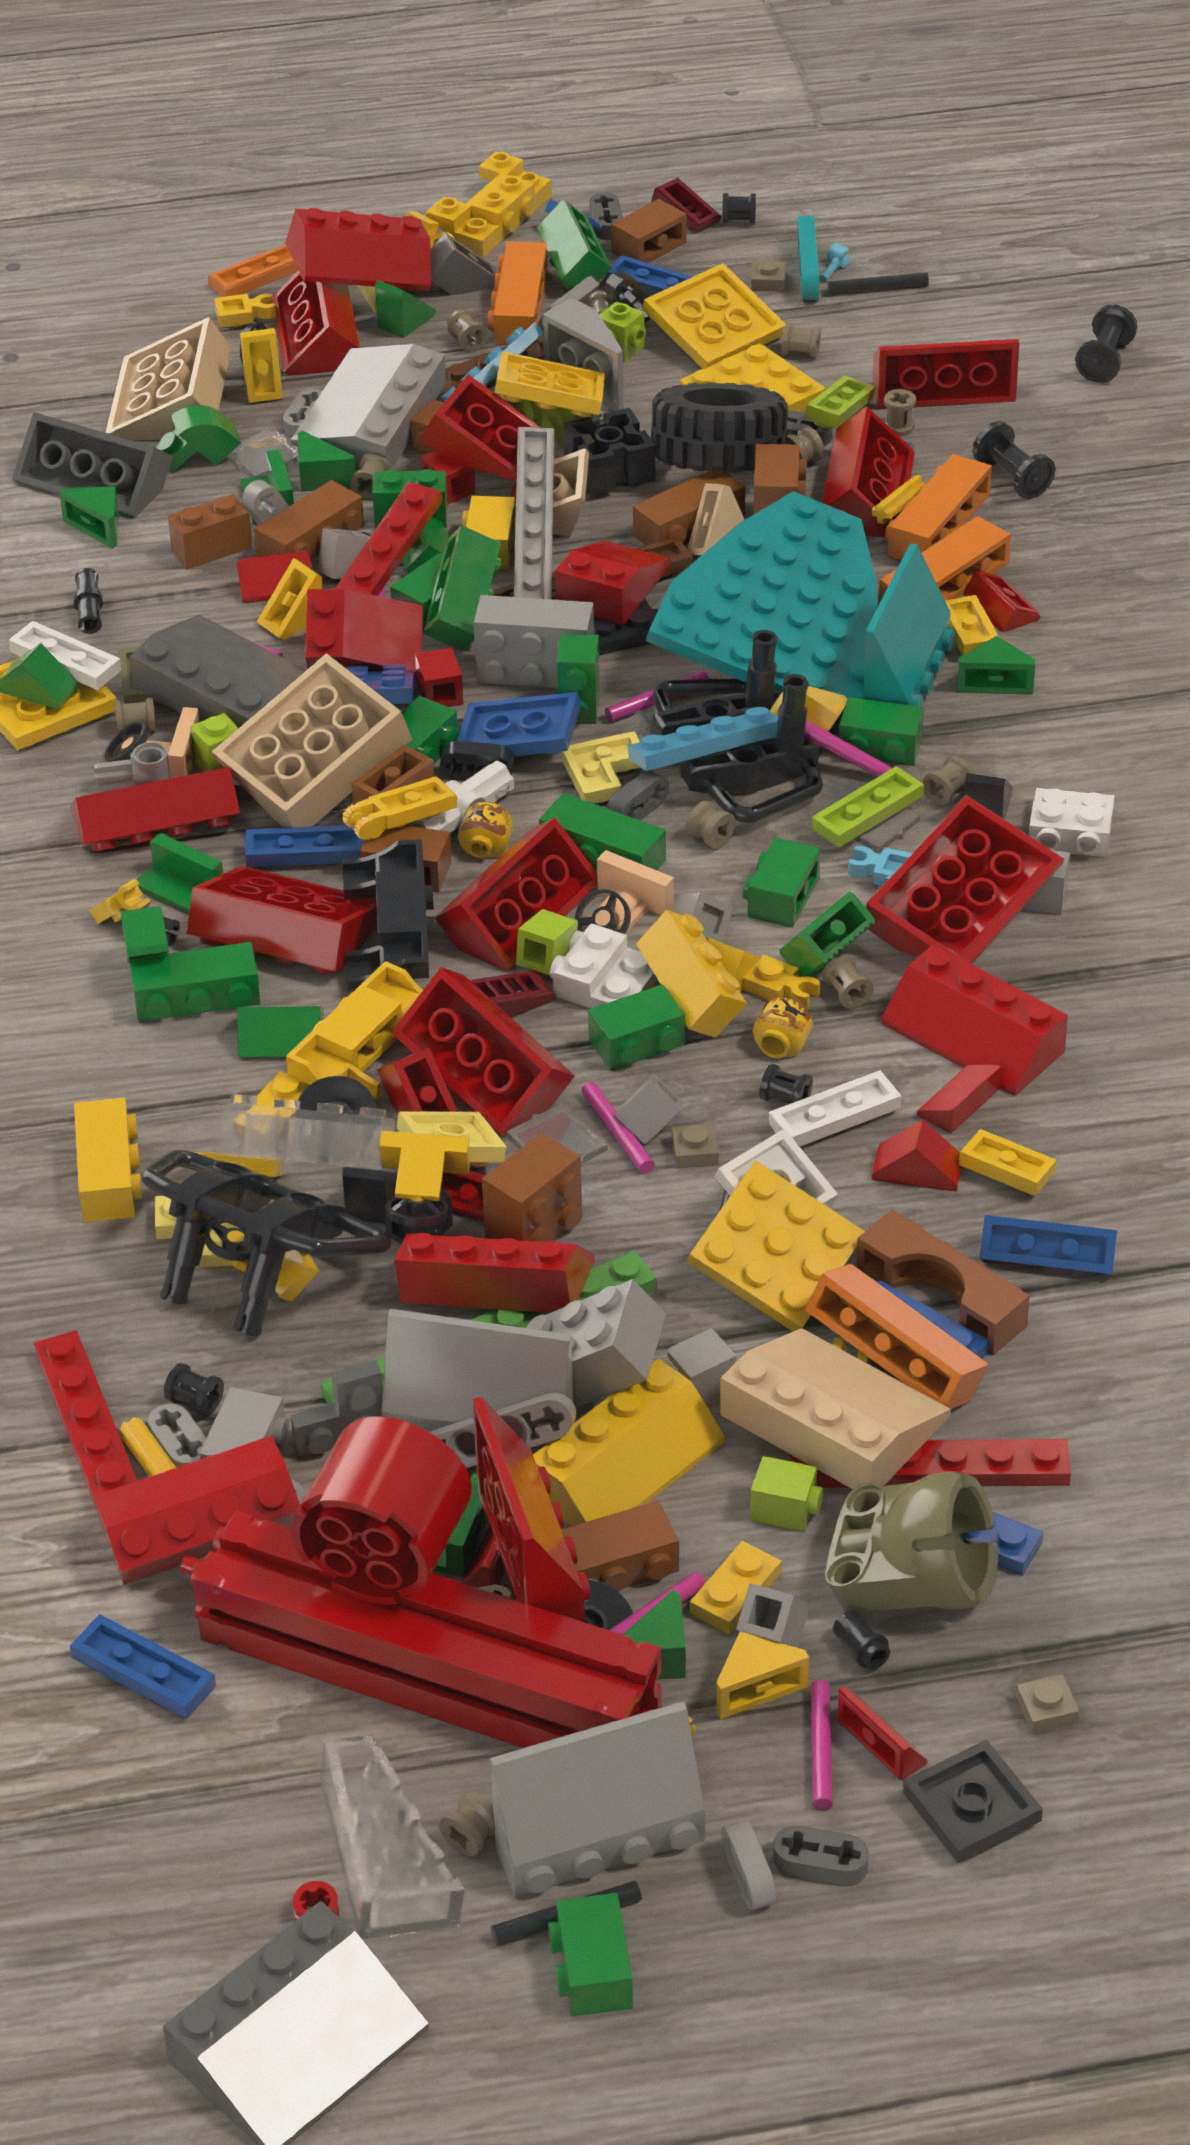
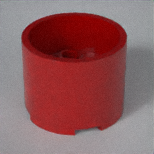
(382, 1509)

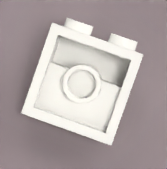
(1072, 821)
(599, 969)
(784, 1158)

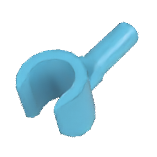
(837, 257)

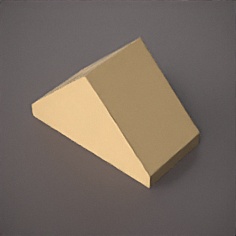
(715, 518)

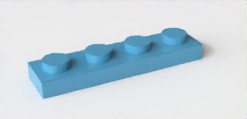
(518, 343)
(698, 741)

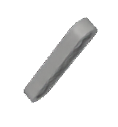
(538, 1406)

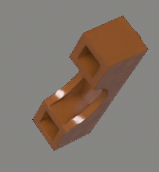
(906, 1254)

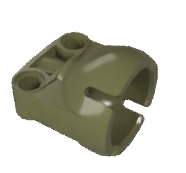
(908, 1547)

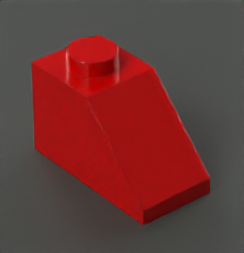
(416, 1084)

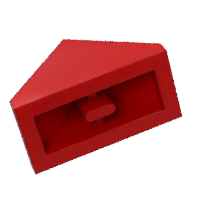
(919, 1159)

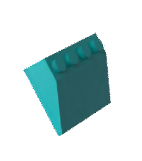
(907, 635)

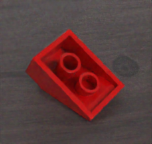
(477, 430)
(609, 577)
(362, 629)

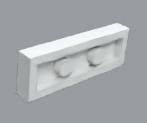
(81, 660)
(837, 1108)

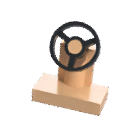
(179, 750)
(630, 892)

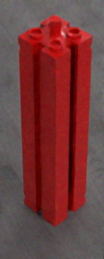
(436, 1652)

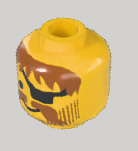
(485, 830)
(782, 1027)

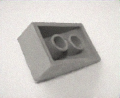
(581, 339)

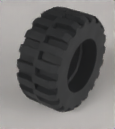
(716, 425)

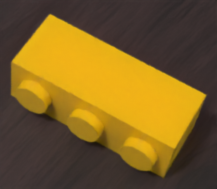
(692, 972)
(107, 1159)

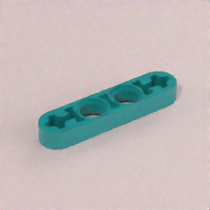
(808, 257)

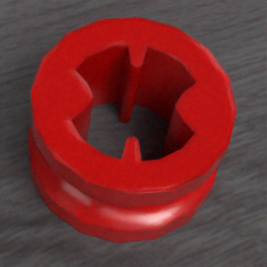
(313, 1893)

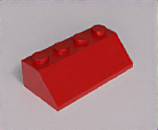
(360, 249)
(314, 325)
(949, 372)
(865, 468)
(155, 808)
(532, 875)
(976, 1018)
(482, 1052)
(491, 1272)
(181, 1509)

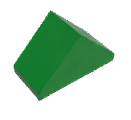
(400, 311)
(322, 462)
(92, 512)
(996, 669)
(38, 679)
(144, 932)
(665, 1629)

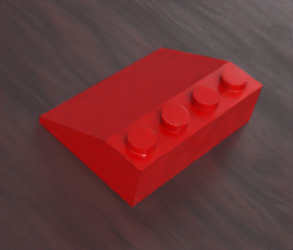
(961, 884)
(281, 918)
(525, 1519)

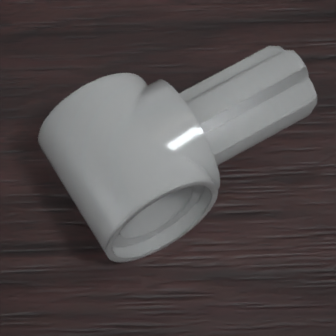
(146, 765)

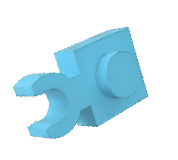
(877, 865)

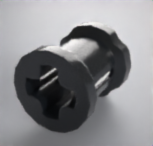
(739, 208)
(784, 1086)
(204, 1403)

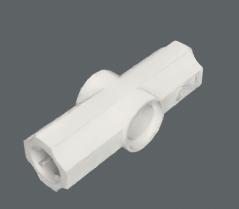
(485, 786)

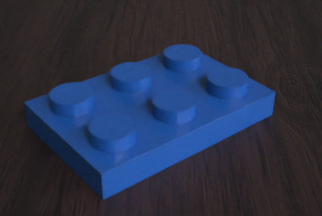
(392, 683)
(523, 723)

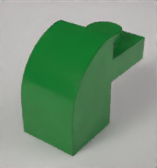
(199, 430)

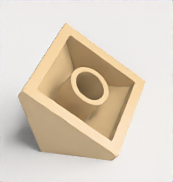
(569, 490)

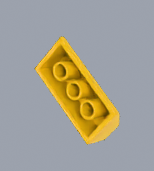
(630, 1447)

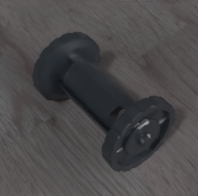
(1099, 358)
(997, 446)

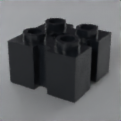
(615, 450)

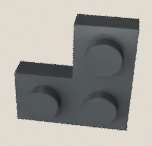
(356, 1396)

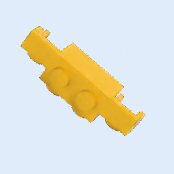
(496, 208)
(356, 1030)

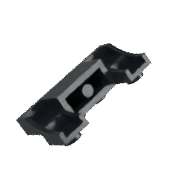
(402, 899)

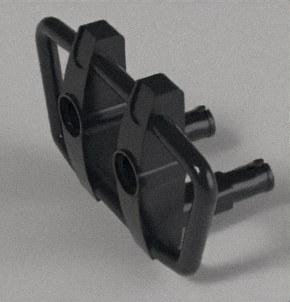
(755, 764)
(287, 1224)

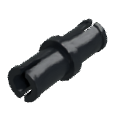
(88, 600)

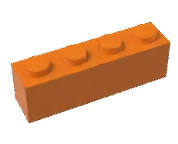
(518, 289)
(940, 505)
(957, 556)
(896, 1336)

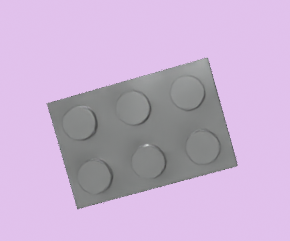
(522, 636)
(611, 1339)

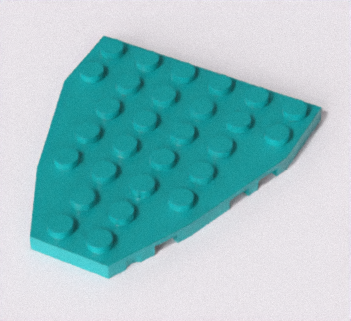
(785, 572)

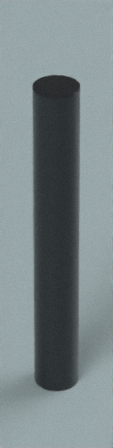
(877, 283)
(539, 1920)

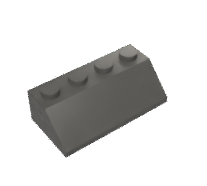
(75, 456)

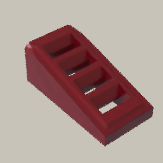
(685, 199)
(503, 989)

